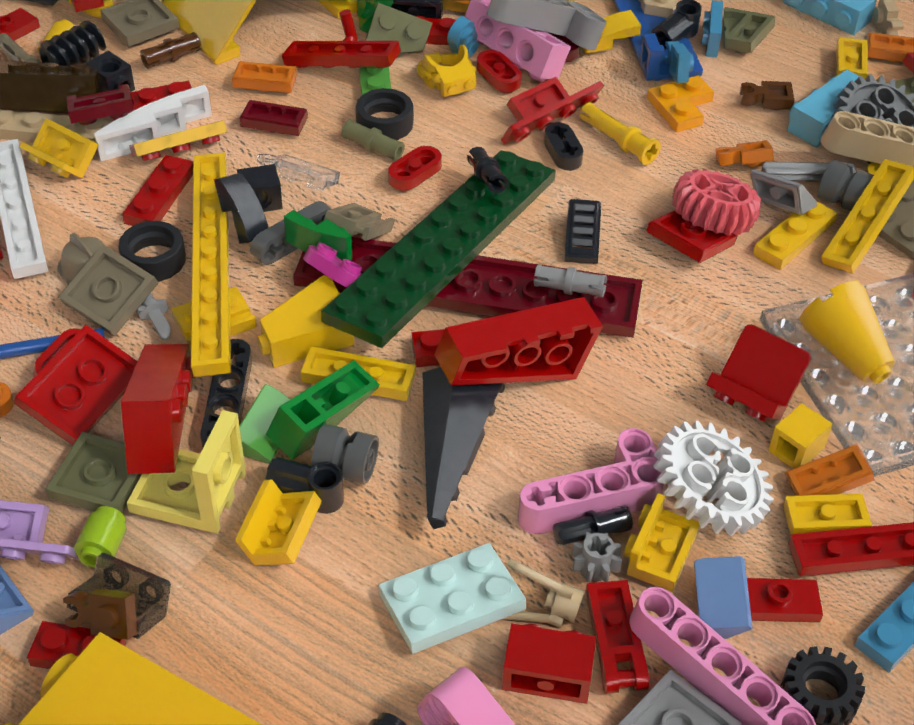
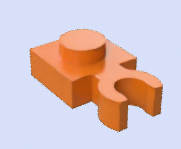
(751, 154)

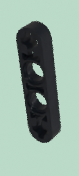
(231, 397)

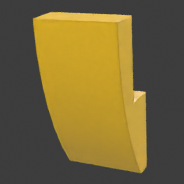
(618, 26)

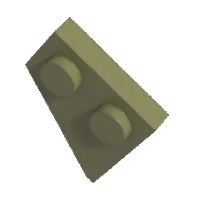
(745, 29)

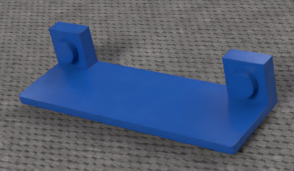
(647, 48)

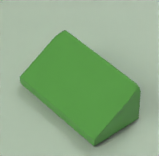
(257, 422)

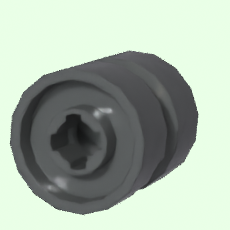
(842, 184)
(351, 453)

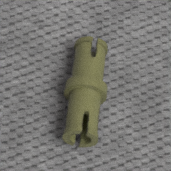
(373, 140)

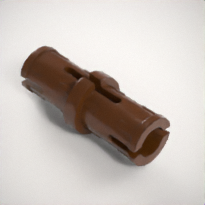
(170, 50)

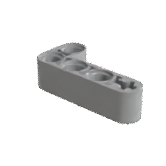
(552, 16)

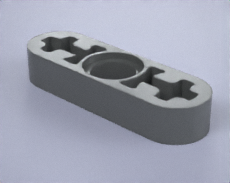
(271, 243)

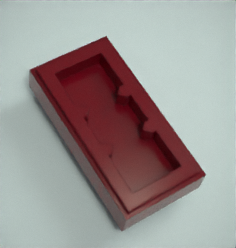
(273, 117)

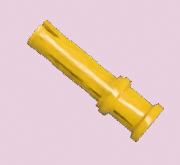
(628, 138)

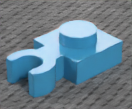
(680, 61)

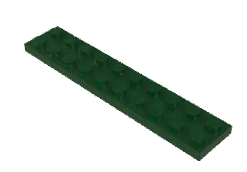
(435, 252)

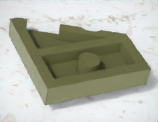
(395, 25)

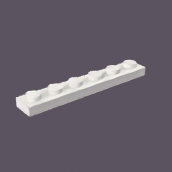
(18, 214)

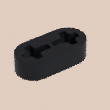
(563, 146)

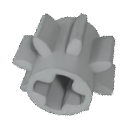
(596, 557)

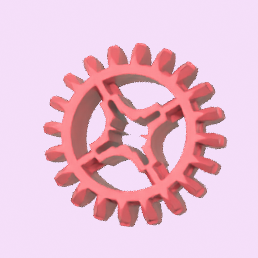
(716, 202)

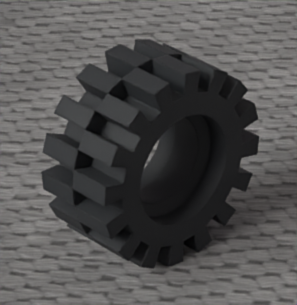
(832, 671)

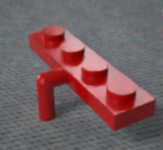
(342, 53)

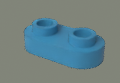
(464, 33)

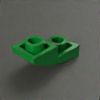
(304, 232)

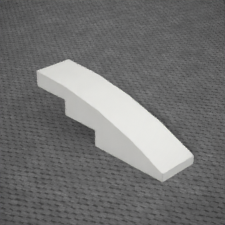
(153, 121)

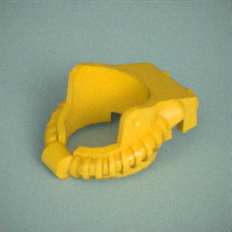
(450, 79)

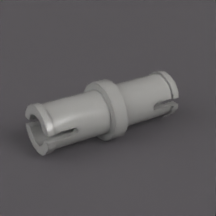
(570, 280)

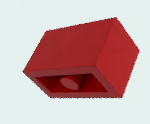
(548, 662)

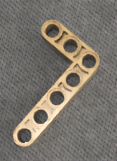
(869, 138)

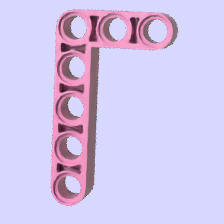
(712, 651)

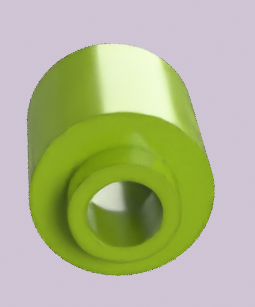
(100, 534)

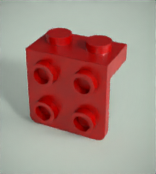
(761, 373)

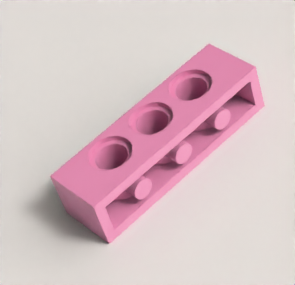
(525, 47)

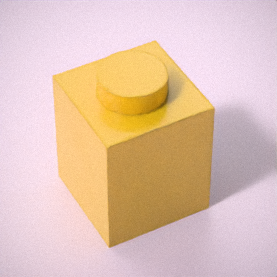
(800, 436)

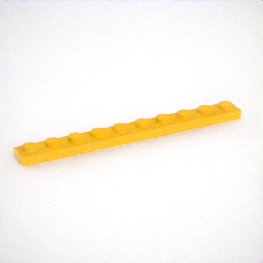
(210, 271)

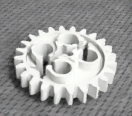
(734, 481)

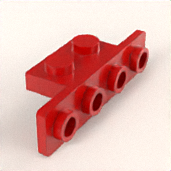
(543, 105)

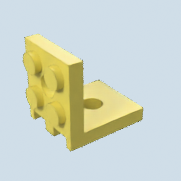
(210, 480)

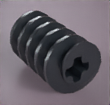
(73, 45)

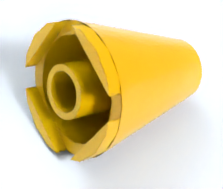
(850, 331)

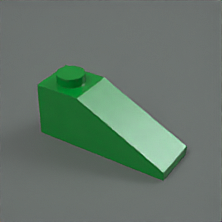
(326, 402)

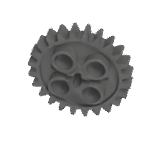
(877, 100)

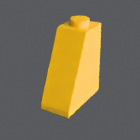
(297, 325)

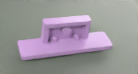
(23, 533)

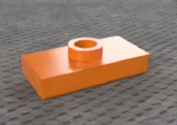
(889, 46)
(264, 77)
(831, 473)

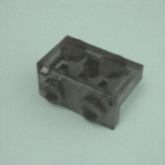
(149, 589)

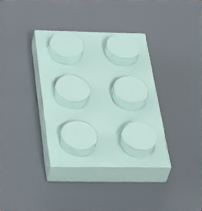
(451, 597)

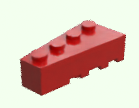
(520, 345)

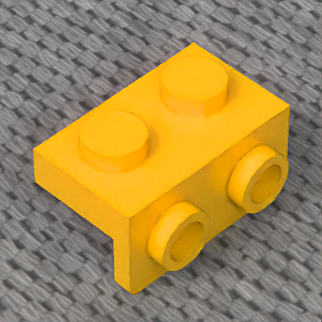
(62, 148)
(277, 524)
(661, 546)

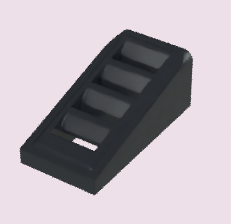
(583, 230)

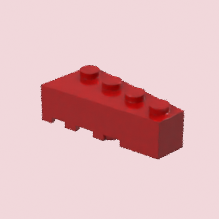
(156, 408)

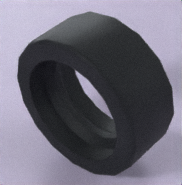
(386, 101)
(150, 234)

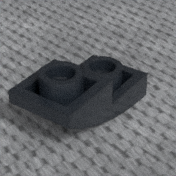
(239, 197)

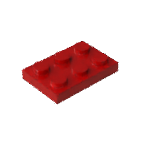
(77, 385)

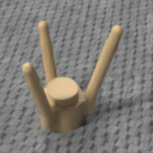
(561, 599)

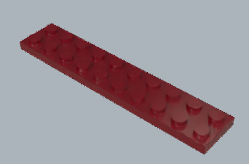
(503, 287)

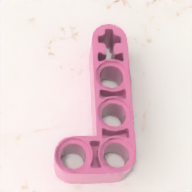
(567, 497)
(461, 701)

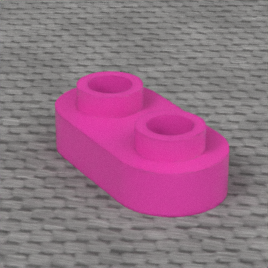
(325, 260)

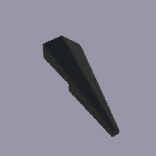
(452, 436)

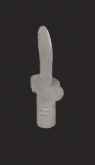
(154, 310)

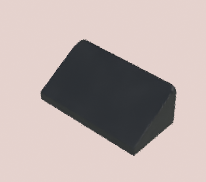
(422, 8)

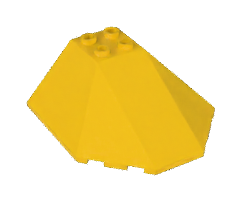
(219, 21)

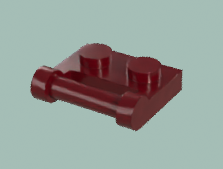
(109, 103)

